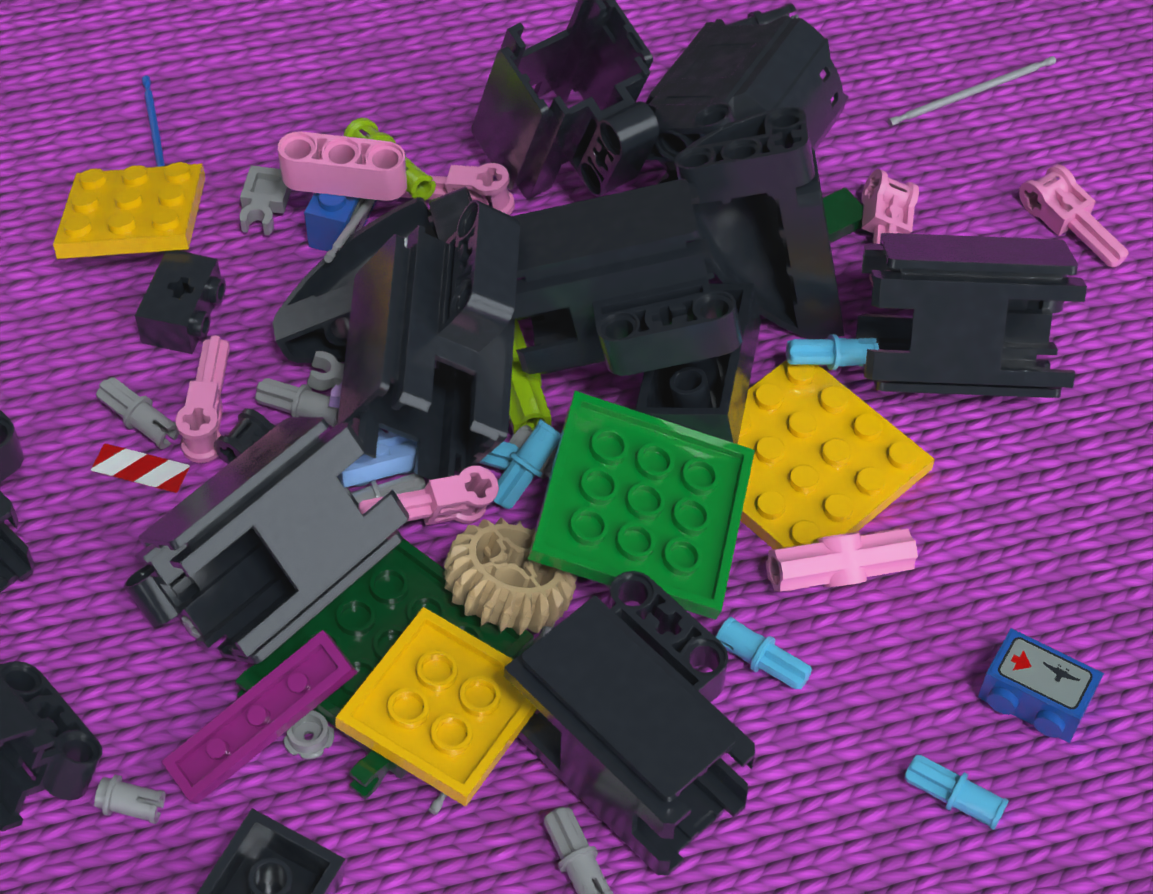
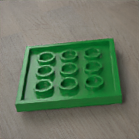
(643, 501)

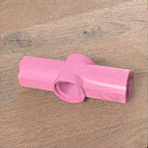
(841, 559)

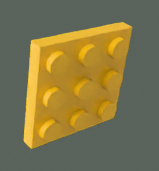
(130, 211)
(438, 707)

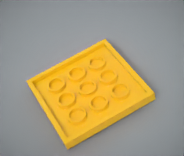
(820, 458)

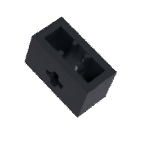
(180, 301)

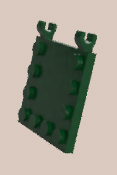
(367, 624)

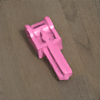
(479, 184)
(888, 205)
(1068, 206)
(202, 414)
(449, 498)

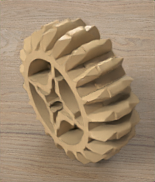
(499, 584)

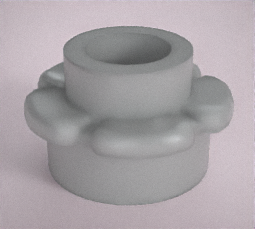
(309, 749)

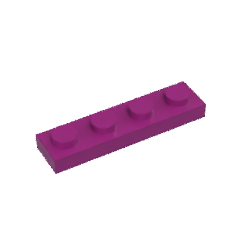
(259, 717)

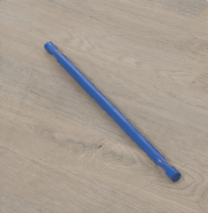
(153, 122)

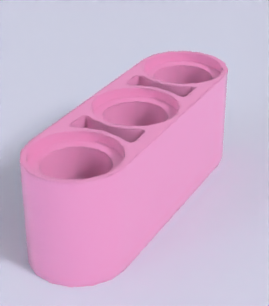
(342, 166)

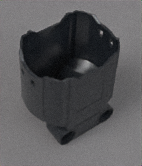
(742, 73)

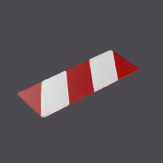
(140, 468)

